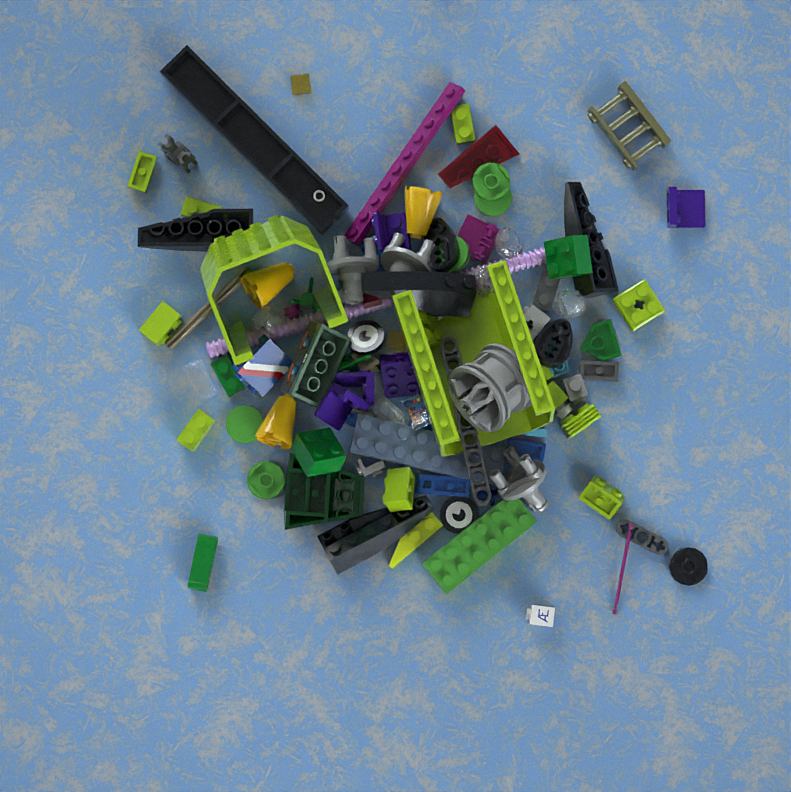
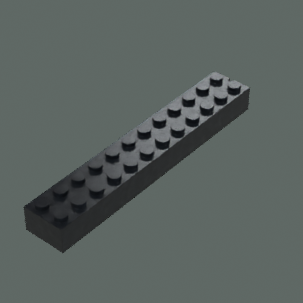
(253, 139)

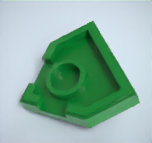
(602, 341)

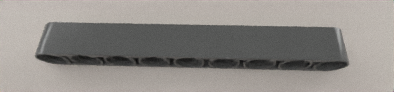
(469, 430)

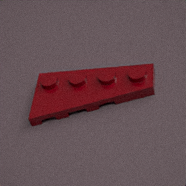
(489, 148)

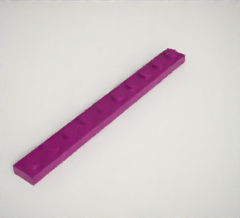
(404, 162)

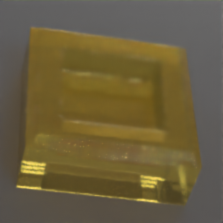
(300, 84)
(395, 341)

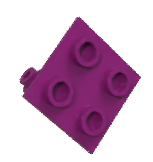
(479, 237)

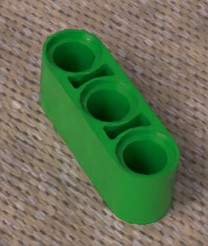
(202, 562)

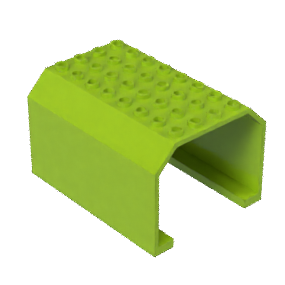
(254, 243)
(492, 320)

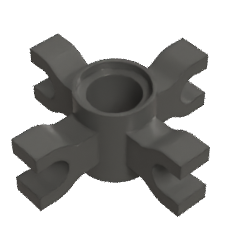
(177, 153)

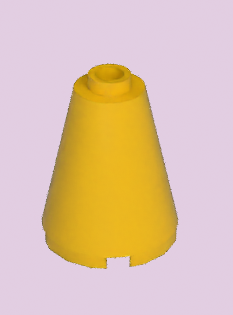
(420, 209)
(267, 282)
(279, 424)

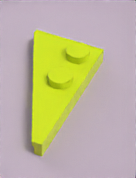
(415, 537)

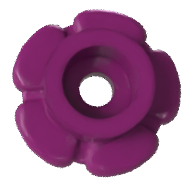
(292, 311)

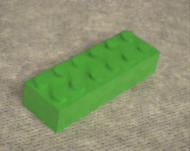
(478, 543)

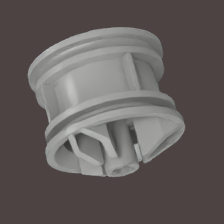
(489, 388)

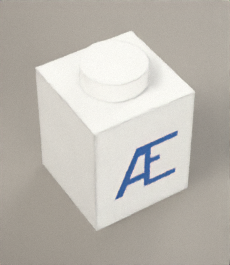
(540, 615)

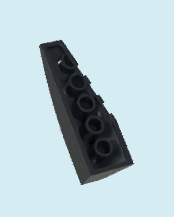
(581, 222)
(194, 231)
(433, 291)

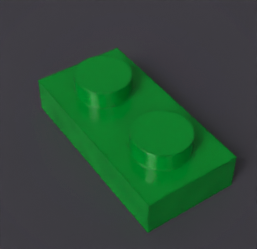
(226, 376)

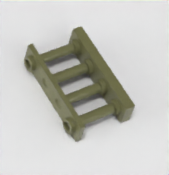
(636, 108)

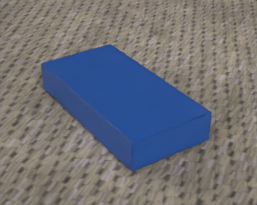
(522, 447)

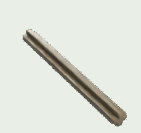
(206, 310)

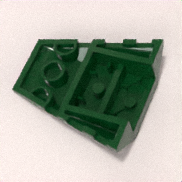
(321, 496)

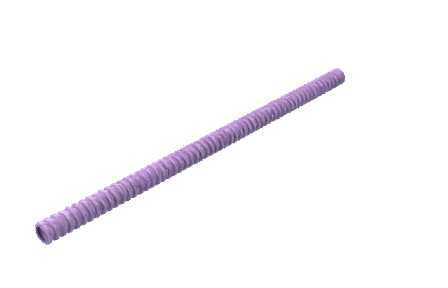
(301, 323)

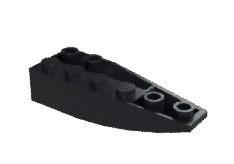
(370, 534)

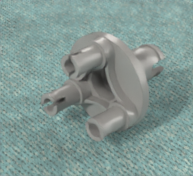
(401, 259)
(351, 267)
(522, 480)

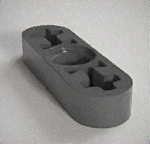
(644, 545)

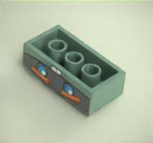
(315, 363)

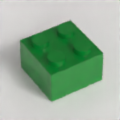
(568, 257)
(318, 451)

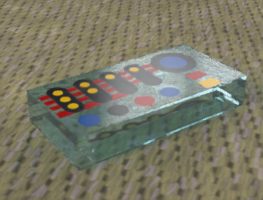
(415, 412)

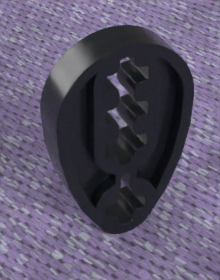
(450, 246)
(563, 343)

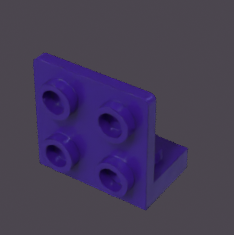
(685, 208)
(386, 227)
(398, 375)
(362, 379)
(337, 405)

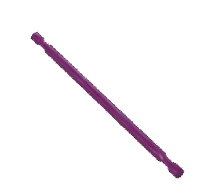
(622, 568)

